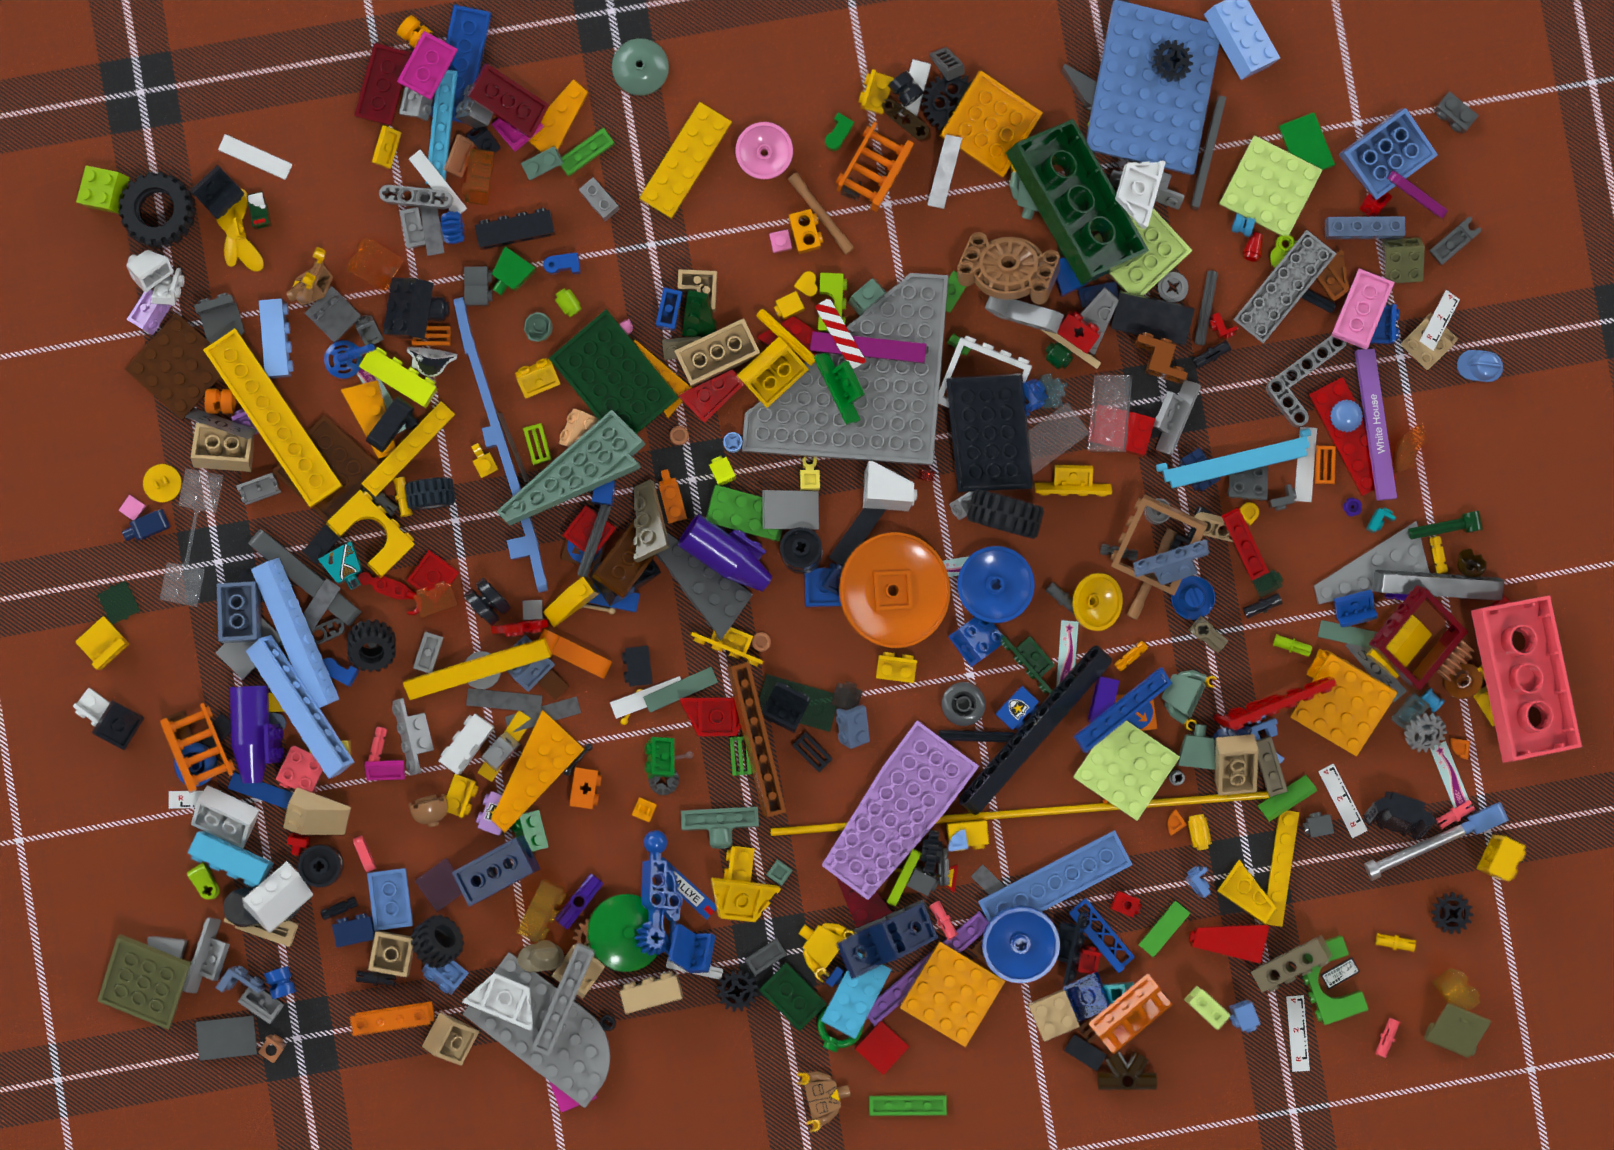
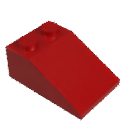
(1138, 433)

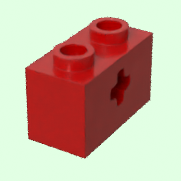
(1082, 341)

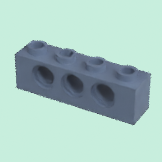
(1365, 227)

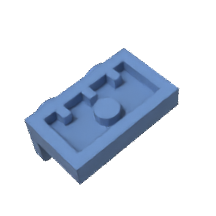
(1199, 885)
(446, 977)

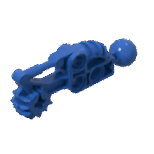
(665, 887)

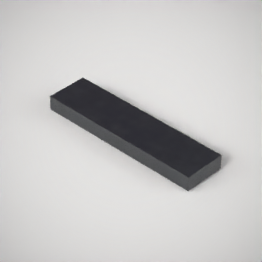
(856, 534)

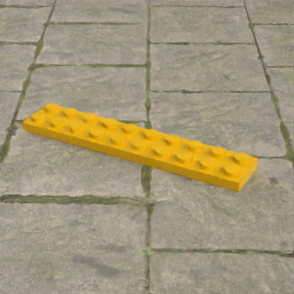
(272, 418)

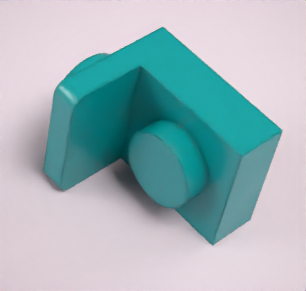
(1376, 521)

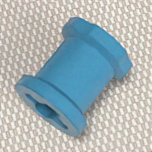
(1432, 699)

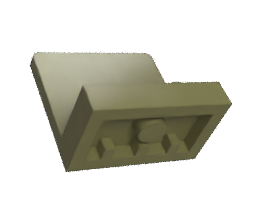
(1404, 259)

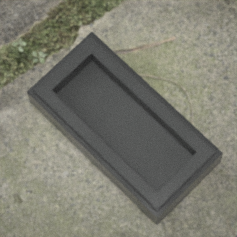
(765, 956)

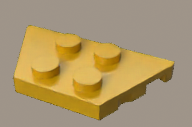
(742, 899)

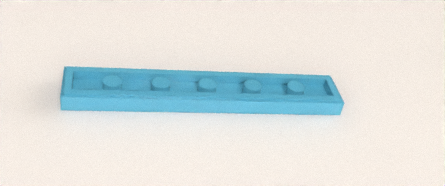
(442, 122)

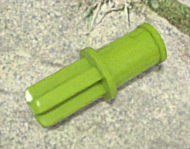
(1292, 645)

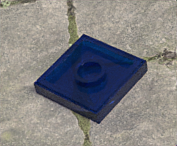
(1087, 996)

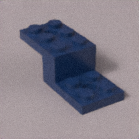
(887, 940)

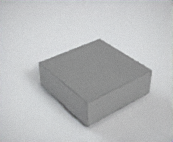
(532, 610)

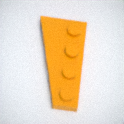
(559, 117)
(368, 407)

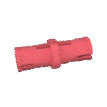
(1455, 814)
(943, 920)
(1387, 1037)

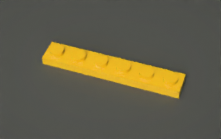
(408, 449)
(1281, 864)

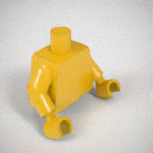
(822, 945)

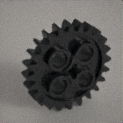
(941, 115)

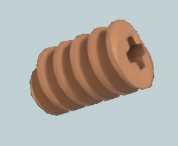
(1454, 659)

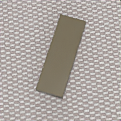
(1270, 767)

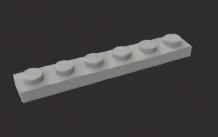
(563, 999)

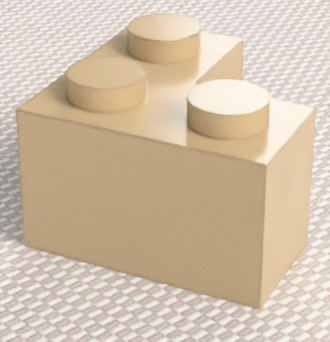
(699, 281)

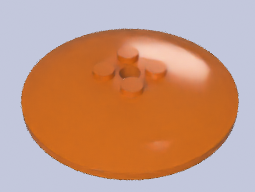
(920, 590)

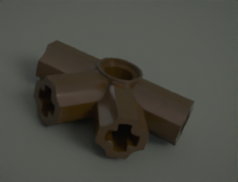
(1120, 1069)

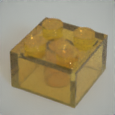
(1455, 989)

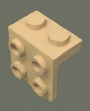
(593, 972)

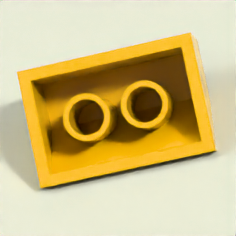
(773, 372)
(1403, 645)

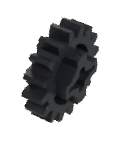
(1175, 52)
(931, 851)
(1445, 918)
(735, 982)

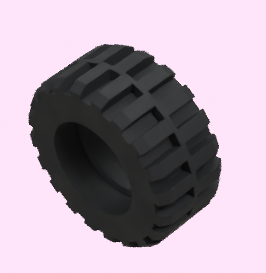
(136, 195)
(1005, 513)

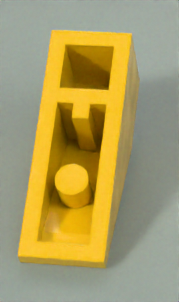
(571, 600)

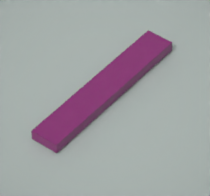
(873, 348)

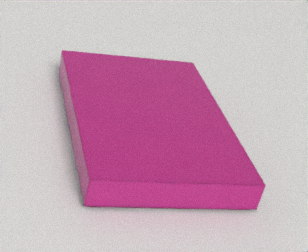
(427, 65)

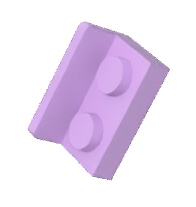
(148, 315)

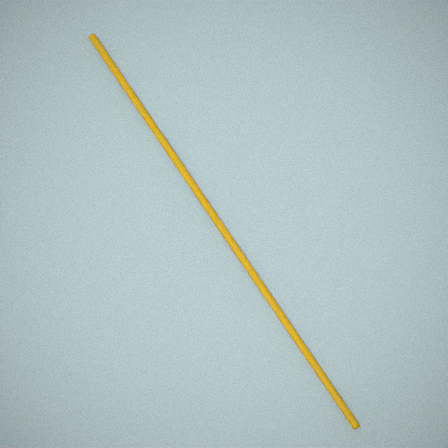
(1039, 811)

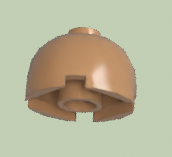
(429, 809)

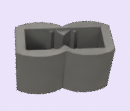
(477, 286)

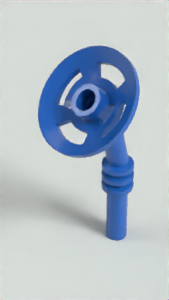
(352, 352)

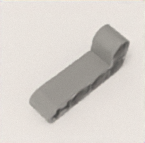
(1025, 314)

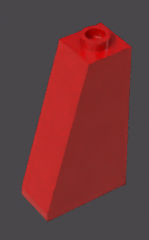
(1232, 940)

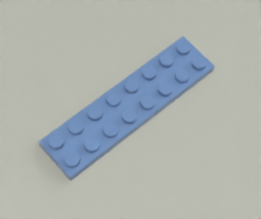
(1062, 877)

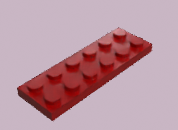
(1350, 445)

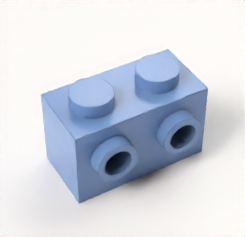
(1244, 1016)

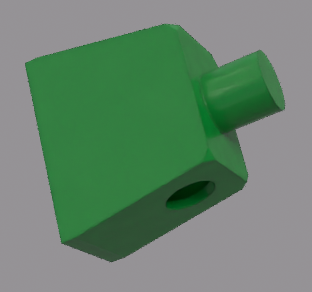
(511, 271)

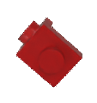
(1217, 324)
(1089, 960)

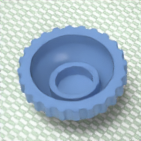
(1346, 415)

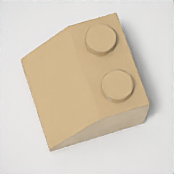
(450, 1039)

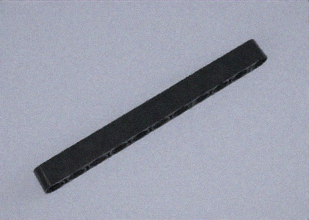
(1035, 730)

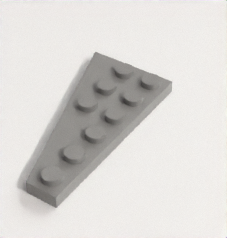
(1393, 554)

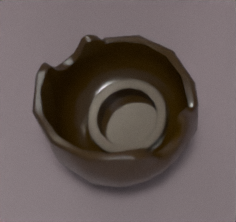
(1471, 564)

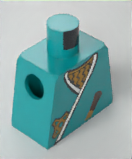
(343, 565)

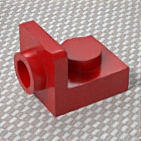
(1373, 207)

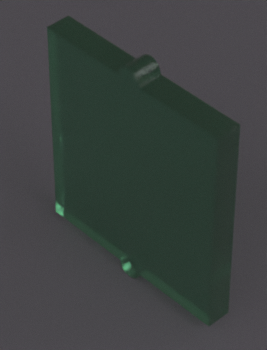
(118, 602)

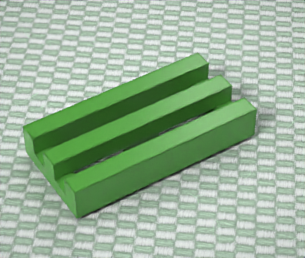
(741, 772)

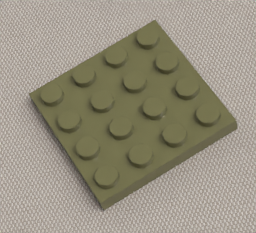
(144, 981)

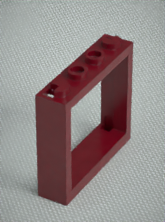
(1437, 654)

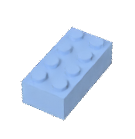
(1242, 36)

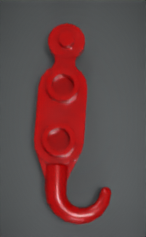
(389, 588)

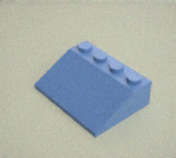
(1390, 146)

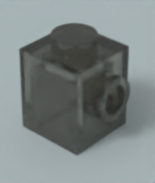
(846, 696)

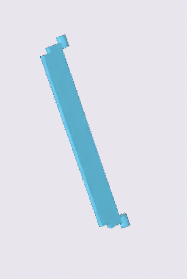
(1236, 462)

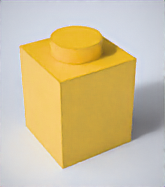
(789, 306)

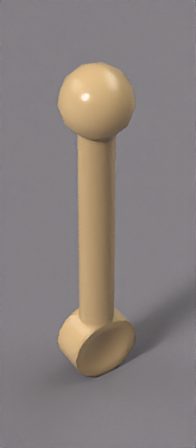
(611, 610)

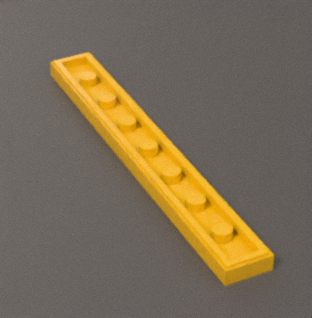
(477, 668)

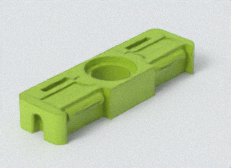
(903, 877)

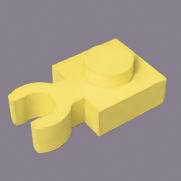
(809, 477)

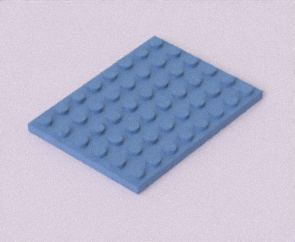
(1134, 109)

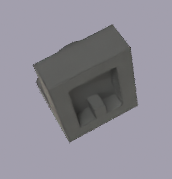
(368, 330)

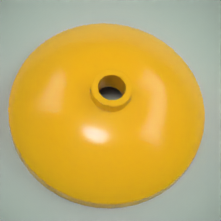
(1104, 605)

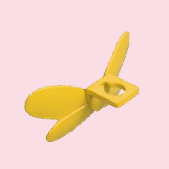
(236, 242)

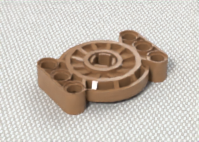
(990, 268)

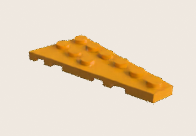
(540, 764)

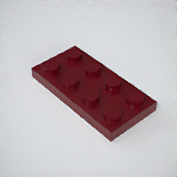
(380, 86)
(508, 100)

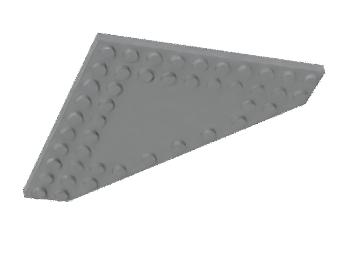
(899, 396)

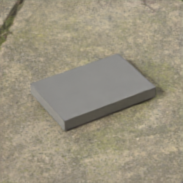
(790, 509)
(235, 653)

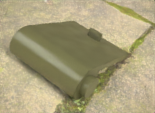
(1457, 1030)

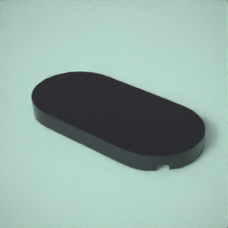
(238, 914)

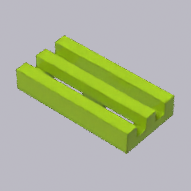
(541, 459)

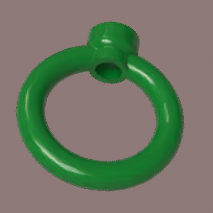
(831, 1043)

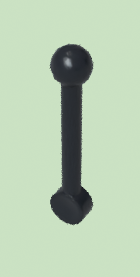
(568, 771)

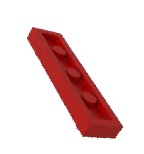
(1245, 544)

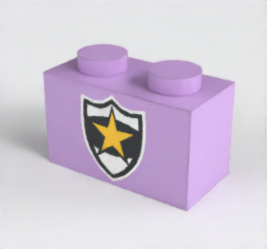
(484, 818)

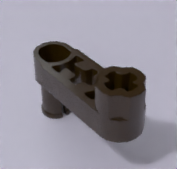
(915, 124)

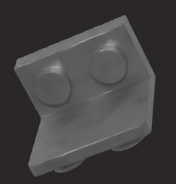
(333, 314)

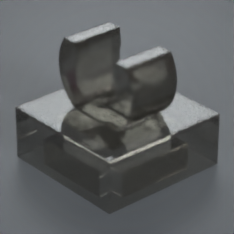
(847, 192)

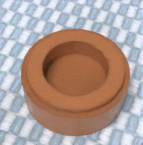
(679, 435)
(761, 641)

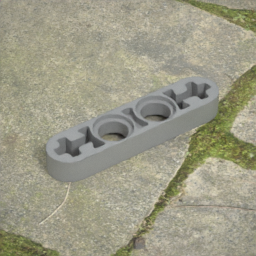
(416, 196)

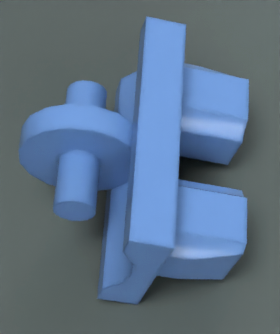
(1269, 727)

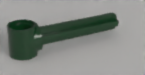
(1467, 522)

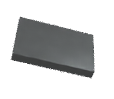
(226, 1037)

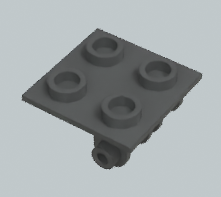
(1249, 484)

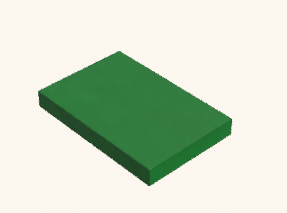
(1306, 141)

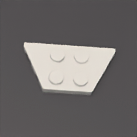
(1139, 189)
(504, 1000)

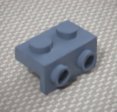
(853, 726)

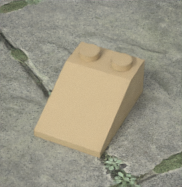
(315, 815)

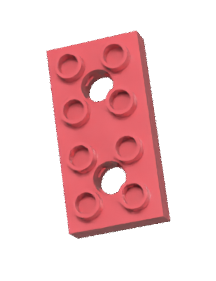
(1526, 679)

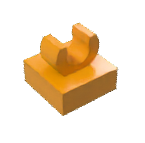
(644, 809)

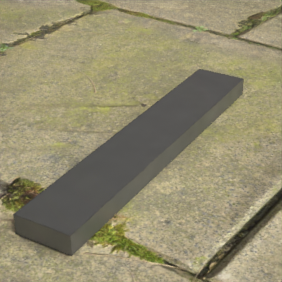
(1208, 151)

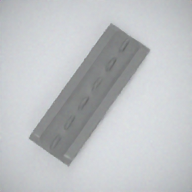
(1284, 286)

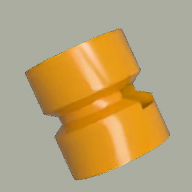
(411, 30)

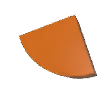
(1460, 747)
(1175, 822)

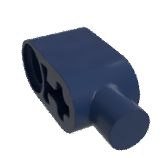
(147, 526)

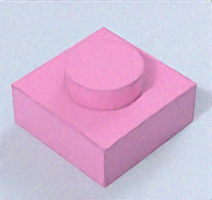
(780, 241)

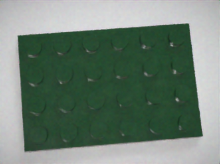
(614, 373)

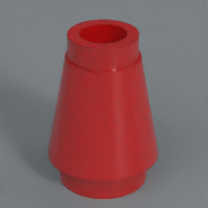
(1253, 248)

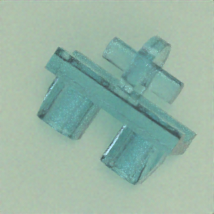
(1054, 399)

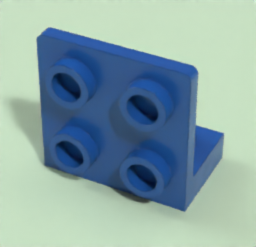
(976, 640)

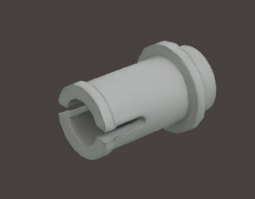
(1172, 777)

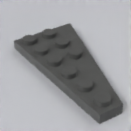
(709, 592)

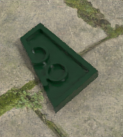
(698, 315)

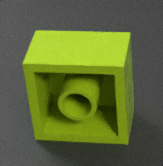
(102, 189)

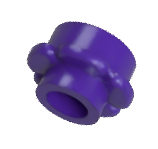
(1357, 507)

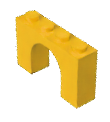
(361, 508)

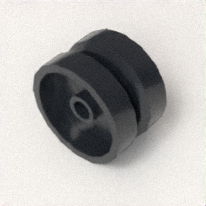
(799, 539)
(484, 604)
(309, 865)

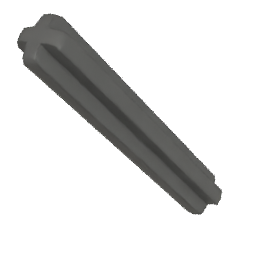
(1206, 308)
(594, 540)

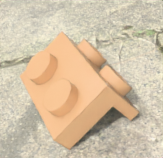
(577, 424)

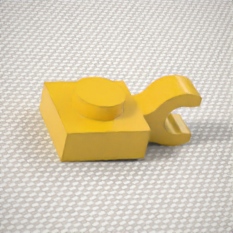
(485, 463)

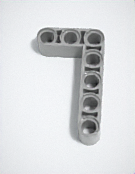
(1300, 373)

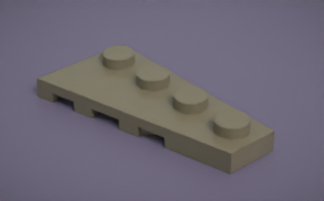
(649, 522)

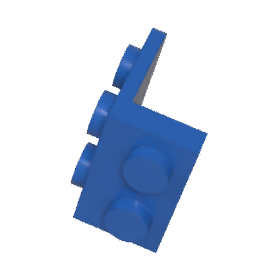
(1035, 394)
(691, 950)

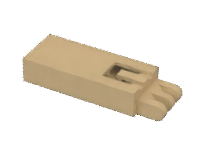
(283, 934)

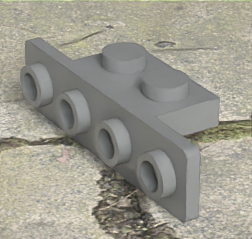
(1163, 195)
(1174, 414)
(414, 735)
(208, 956)

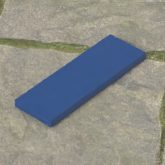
(468, 34)

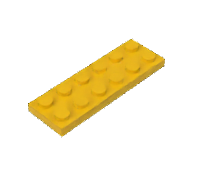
(685, 160)

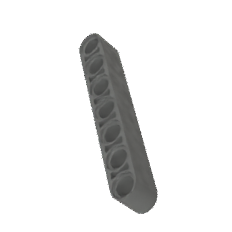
(302, 575)
(1439, 584)

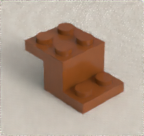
(1160, 358)

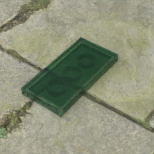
(819, 711)

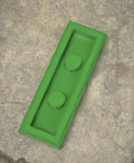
(586, 152)
(1282, 802)
(1164, 928)

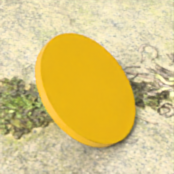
(162, 483)

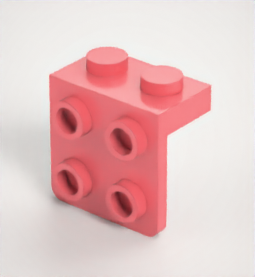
(299, 770)

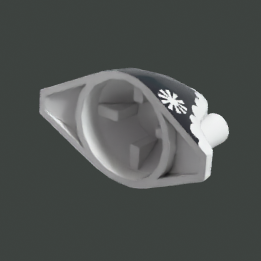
(430, 361)

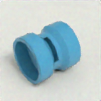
(1239, 223)

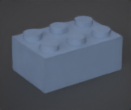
(239, 612)

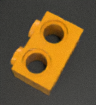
(801, 232)

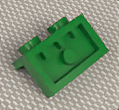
(659, 757)

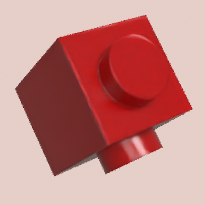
(1125, 904)

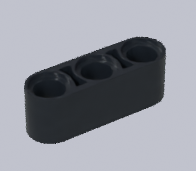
(390, 424)

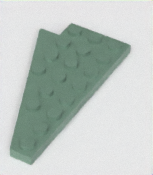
(588, 463)

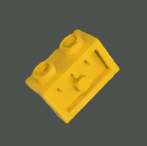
(876, 92)
(537, 378)
(896, 668)
(460, 795)
(740, 863)

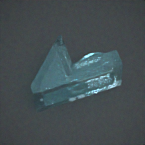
(1409, 710)

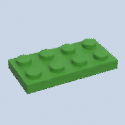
(739, 512)

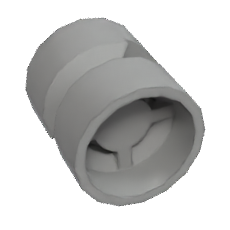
(1154, 516)

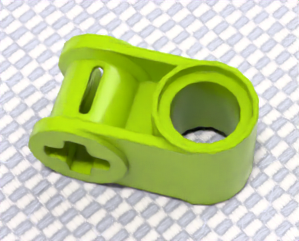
(202, 878)

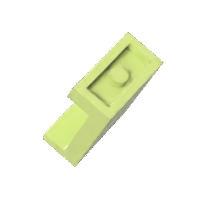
(1207, 1007)

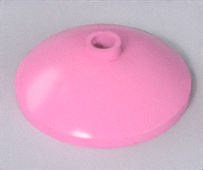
(764, 137)

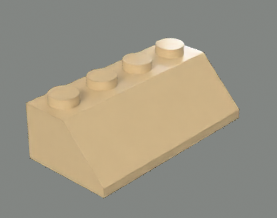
(717, 353)

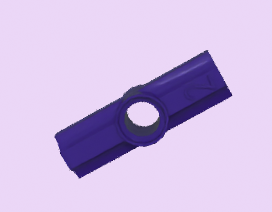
(587, 891)

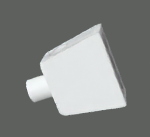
(149, 269)

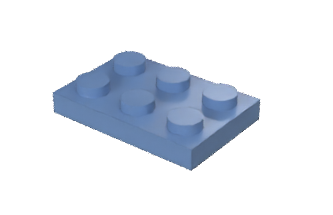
(390, 899)

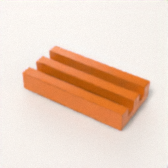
(435, 343)
(1332, 467)

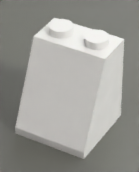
(887, 489)

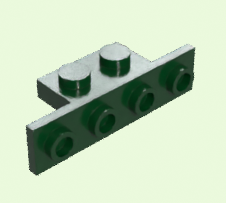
(1033, 658)

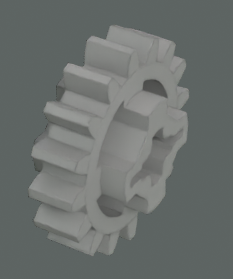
(1425, 732)

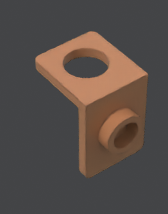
(275, 1040)

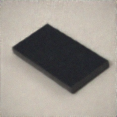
(1153, 316)

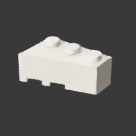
(466, 743)

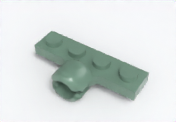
(720, 823)

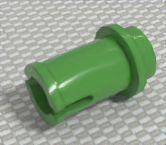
(954, 340)

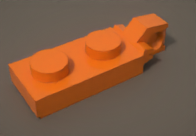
(671, 498)

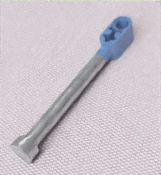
(1478, 822)

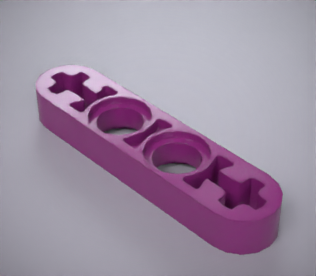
(1417, 194)

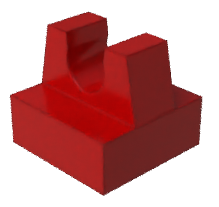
(298, 842)

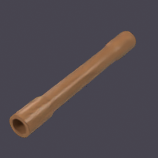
(839, 237)
(1138, 602)

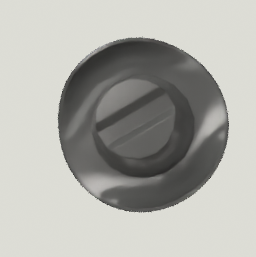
(963, 704)

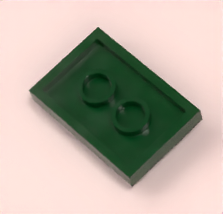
(792, 996)

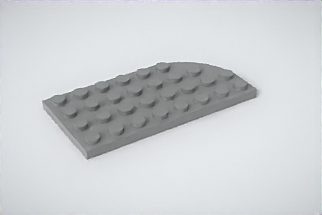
(581, 1051)

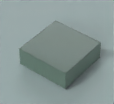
(779, 872)

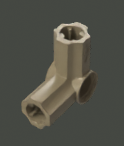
(1204, 631)

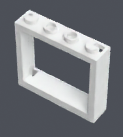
(986, 349)

